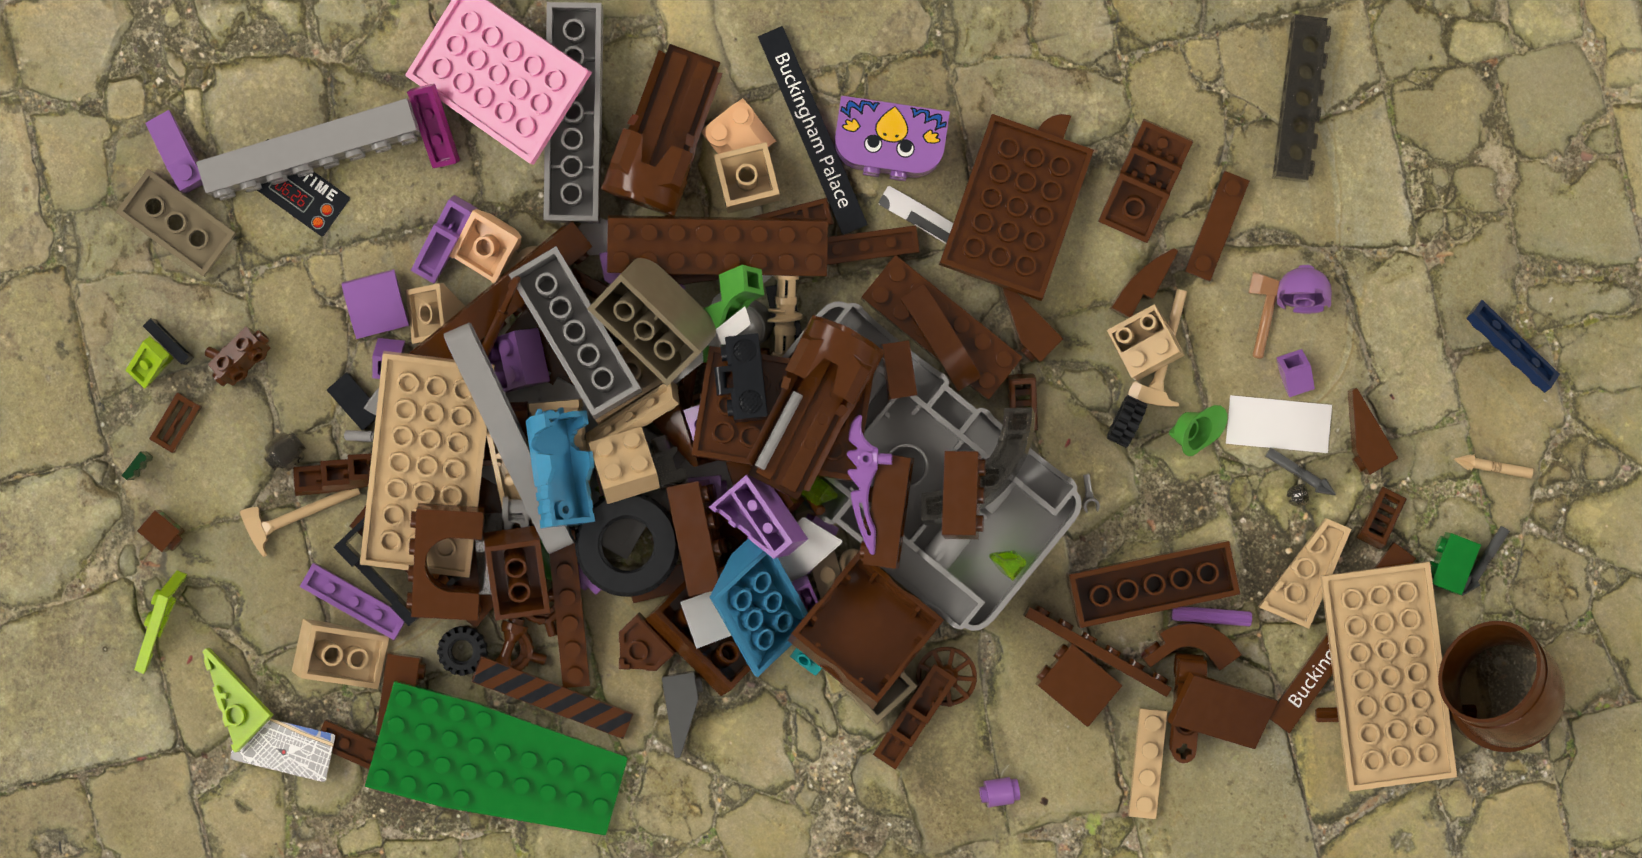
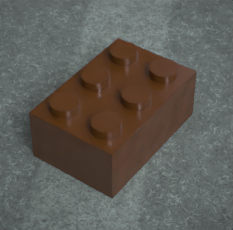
(516, 573)

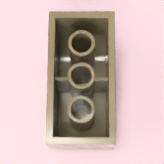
(654, 318)

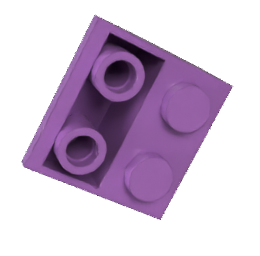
(519, 360)

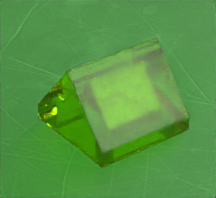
(820, 492)
(1008, 563)

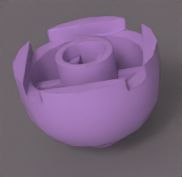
(1305, 290)

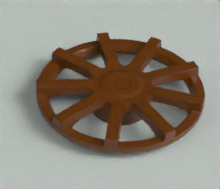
(951, 670)

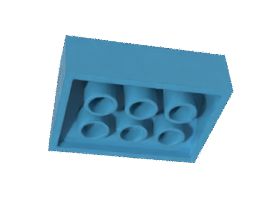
(757, 605)

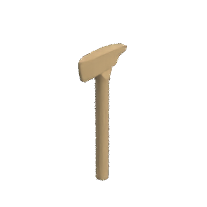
(1155, 392)
(259, 530)

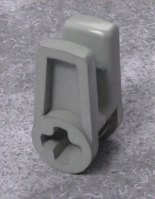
(514, 512)

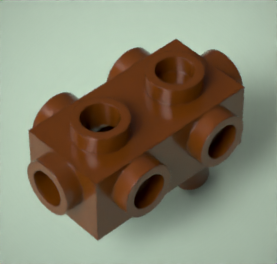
(238, 356)

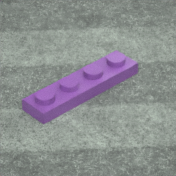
(352, 600)

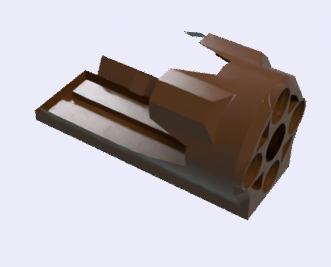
(662, 137)
(830, 373)

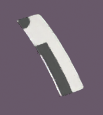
(916, 213)

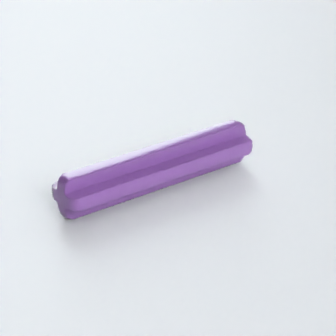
(1213, 616)

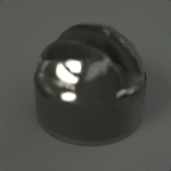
(1298, 494)

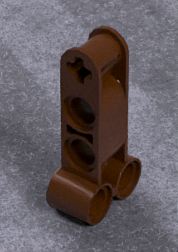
(1182, 666)

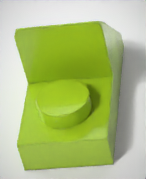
(148, 362)

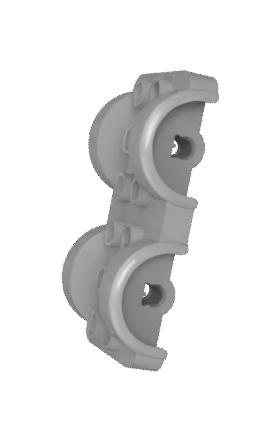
(1027, 518)

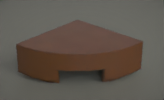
(1056, 125)

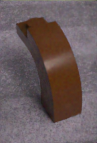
(1209, 640)

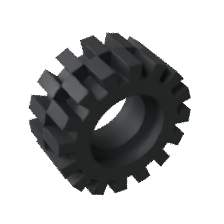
(1127, 421)
(450, 638)

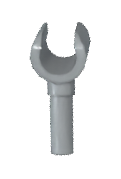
(1089, 494)

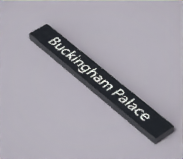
(812, 130)

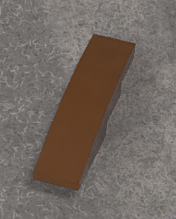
(333, 475)
(914, 716)

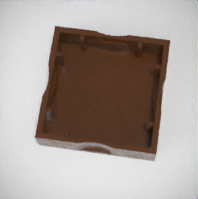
(865, 630)

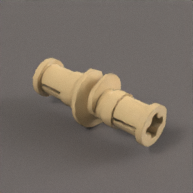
(785, 314)

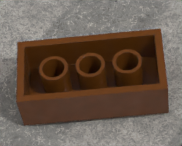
(698, 534)

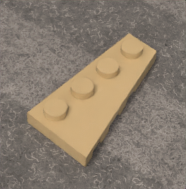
(1299, 588)

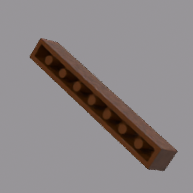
(482, 309)

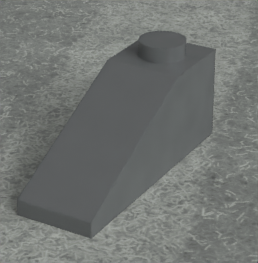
(681, 699)

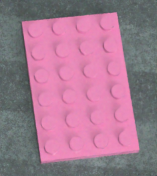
(499, 75)

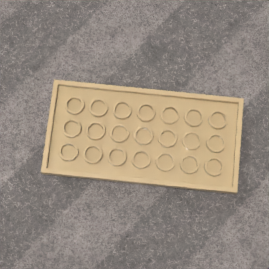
(424, 453)
(1387, 676)

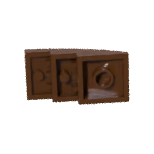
(1145, 180)

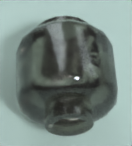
(284, 452)

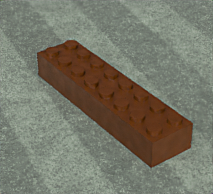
(719, 244)

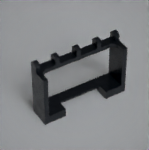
(398, 605)

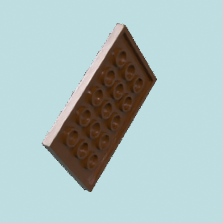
(1016, 207)
(724, 440)

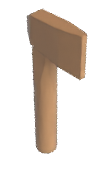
(1264, 286)

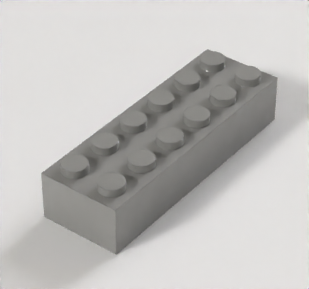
(575, 333)

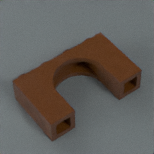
(428, 595)

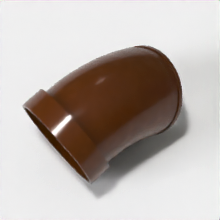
(1526, 722)

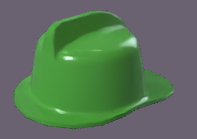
(1198, 429)

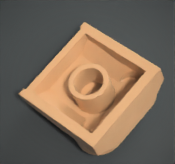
(737, 129)
(486, 244)

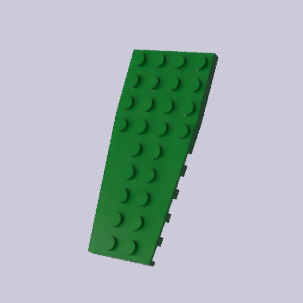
(491, 763)

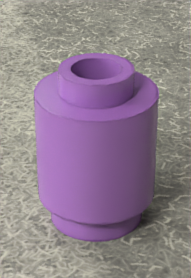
(999, 792)

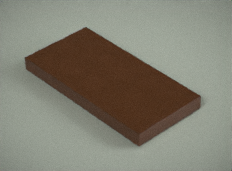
(1222, 710)

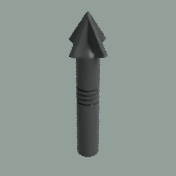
(1320, 485)
(1488, 555)

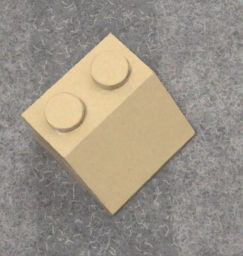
(747, 177)

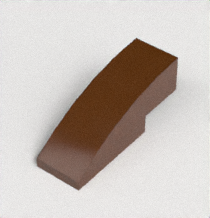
(1143, 283)

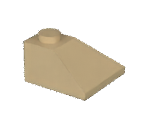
(429, 309)

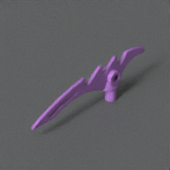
(866, 460)

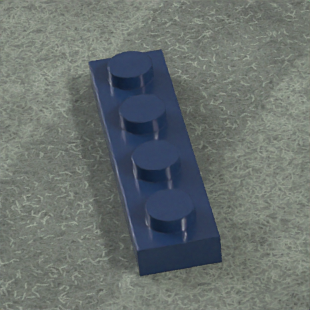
(1513, 346)

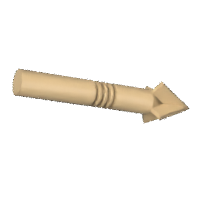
(1471, 462)

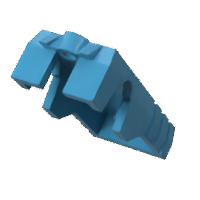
(560, 468)

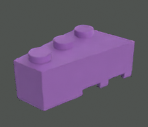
(761, 516)

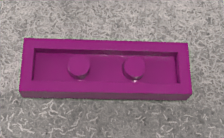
(433, 126)

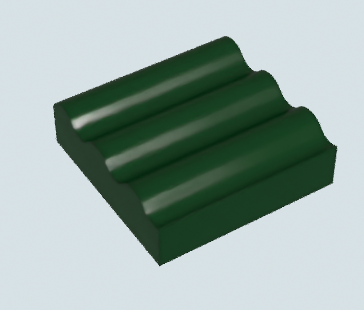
(137, 465)

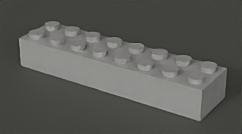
(309, 149)
(574, 149)

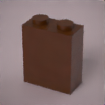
(1077, 683)

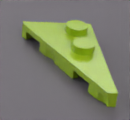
(157, 619)
(240, 707)

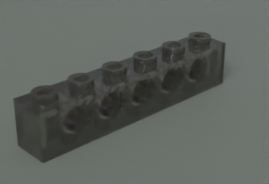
(1284, 165)

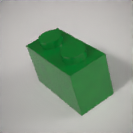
(1453, 562)

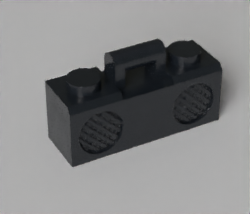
(745, 363)

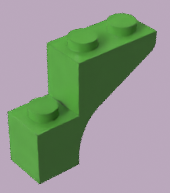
(738, 289)

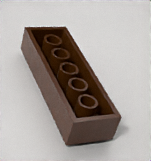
(987, 351)
(1153, 583)

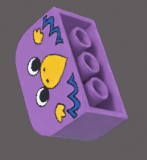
(890, 138)

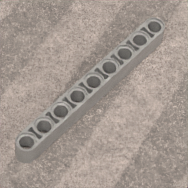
(502, 426)

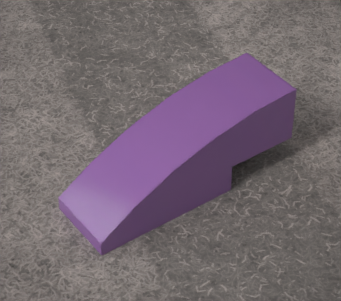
(442, 239)

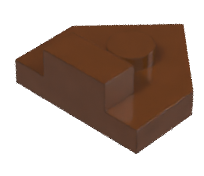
(642, 646)

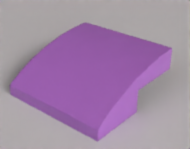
(375, 304)

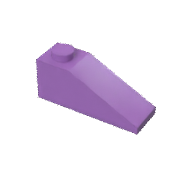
(175, 151)

